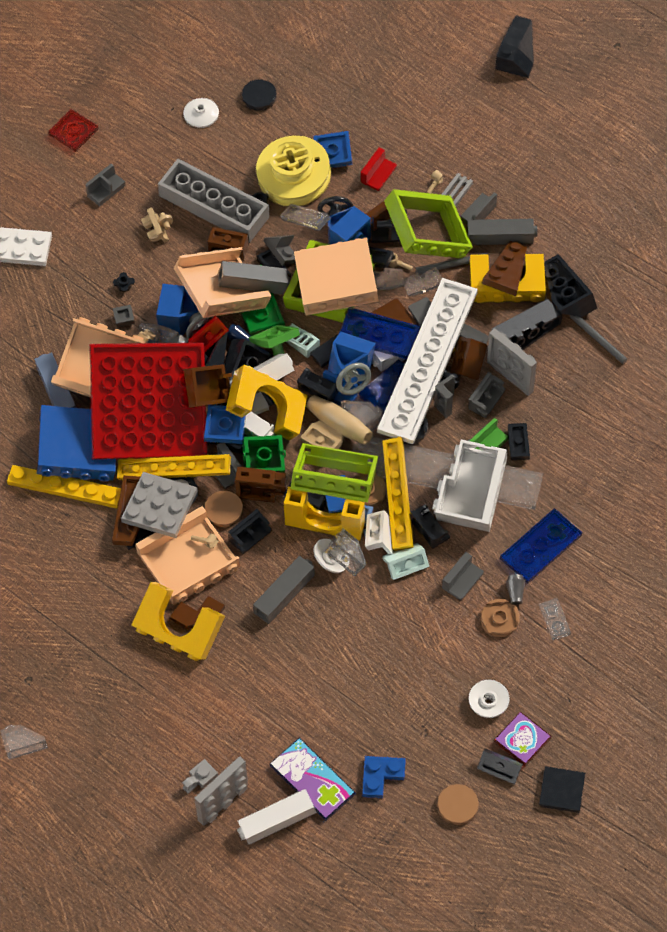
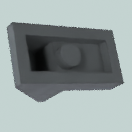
(280, 248)

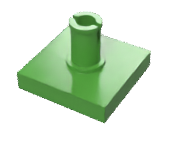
(274, 338)

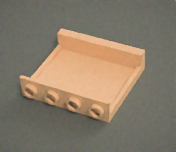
(336, 276)
(200, 278)
(75, 363)
(185, 563)

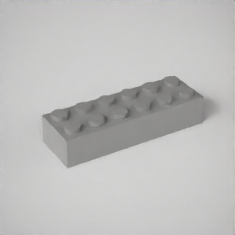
(213, 199)

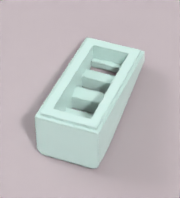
(313, 341)

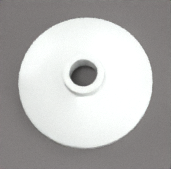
(201, 118)
(324, 559)
(489, 690)

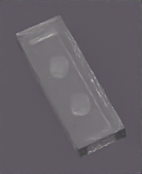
(305, 217)

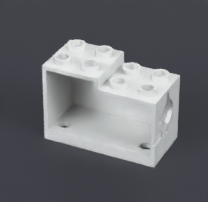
(473, 486)

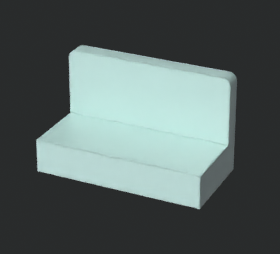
(406, 561)

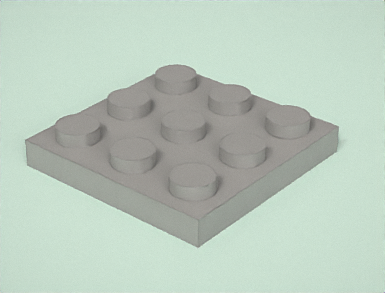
(511, 361)
(159, 504)
(221, 791)

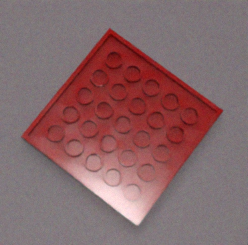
(143, 401)

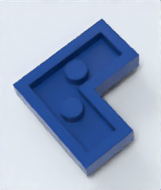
(378, 769)

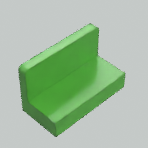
(490, 435)

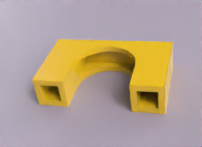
(530, 287)
(289, 401)
(303, 515)
(150, 621)

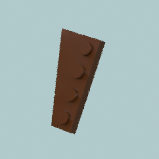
(507, 269)
(124, 533)

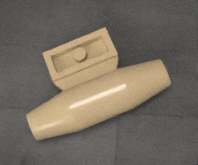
(333, 425)

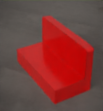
(377, 170)
(209, 333)

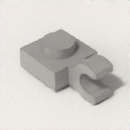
(200, 775)

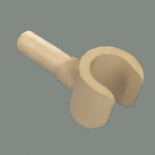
(438, 179)
(395, 262)
(210, 541)

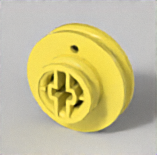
(289, 171)

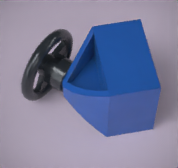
(346, 221)

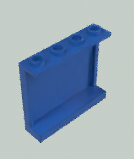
(67, 445)

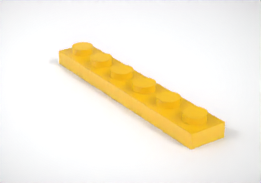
(176, 466)
(65, 487)
(397, 494)

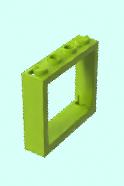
(400, 200)
(294, 303)
(331, 484)

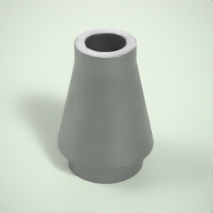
(515, 588)

